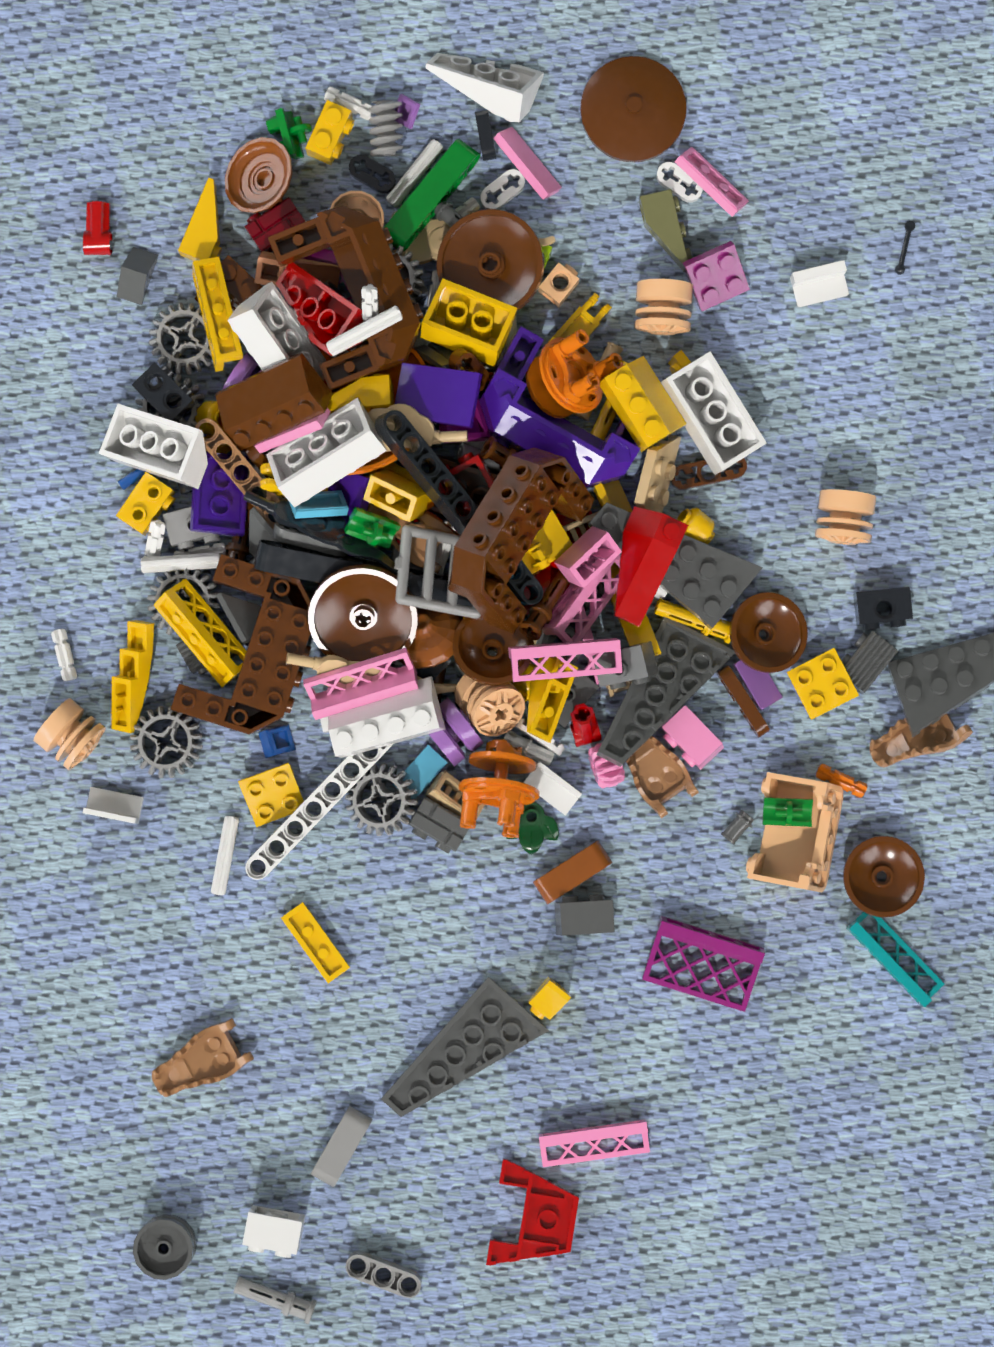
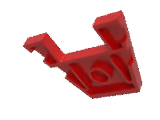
(545, 1222)

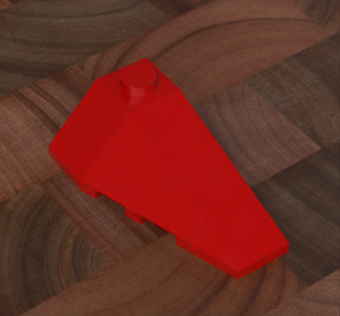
(318, 306)
(646, 554)

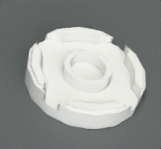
(550, 746)

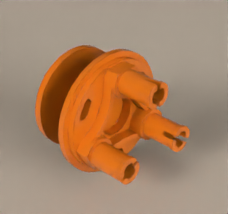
(568, 377)
(498, 791)

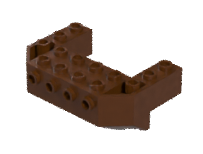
(363, 259)
(507, 525)
(265, 677)

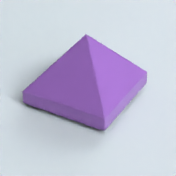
(408, 109)

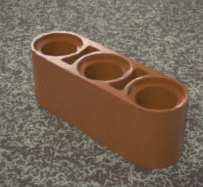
(572, 872)

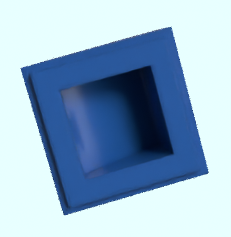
(277, 741)

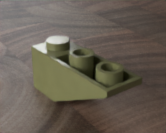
(661, 221)

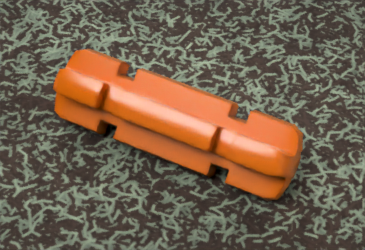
(840, 779)

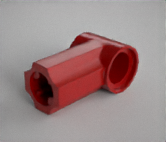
(97, 234)
(584, 725)

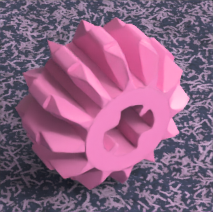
(605, 772)

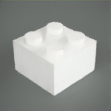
(273, 1231)

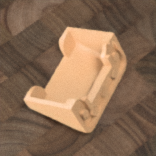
(799, 854)

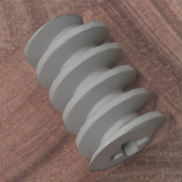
(385, 128)

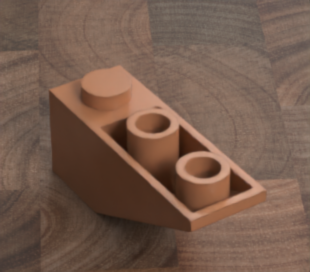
(269, 270)

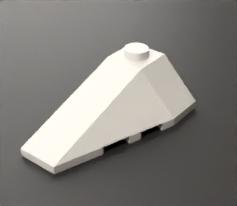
(496, 89)

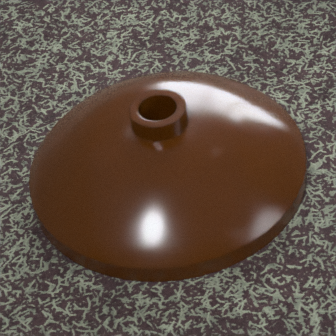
(784, 631)
(470, 648)
(903, 876)

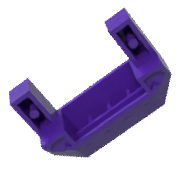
(523, 425)

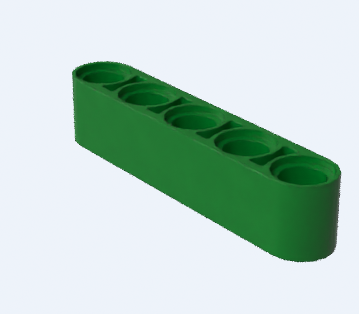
(432, 190)

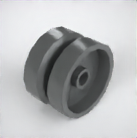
(171, 1231)

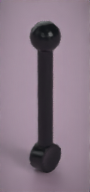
(909, 226)

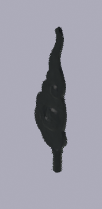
(323, 529)

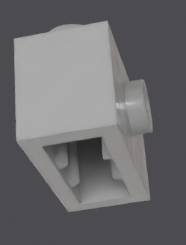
(179, 531)

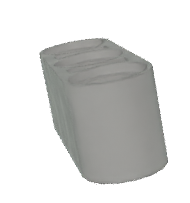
(341, 1146)
(393, 1284)

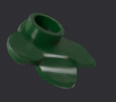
(535, 830)

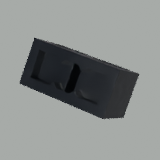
(160, 397)

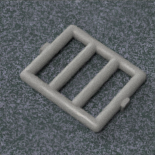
(402, 565)

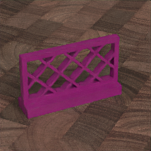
(712, 942)

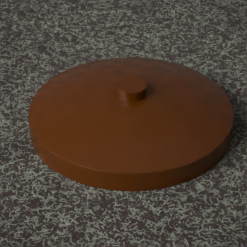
(633, 109)
(493, 256)
(358, 614)

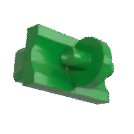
(291, 130)
(371, 527)
(787, 812)

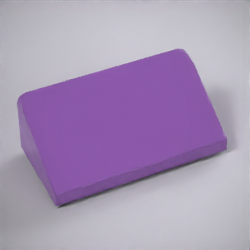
(759, 685)

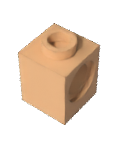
(555, 295)

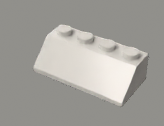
(273, 330)
(713, 413)
(156, 446)
(326, 455)
(387, 721)

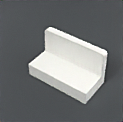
(819, 283)
(553, 788)
(114, 805)

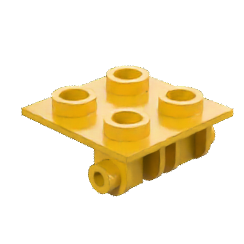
(547, 545)
(822, 683)
(271, 794)

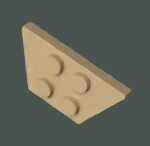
(656, 474)

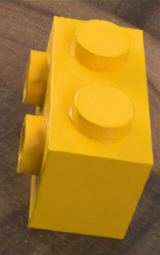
(327, 136)
(396, 495)
(146, 503)

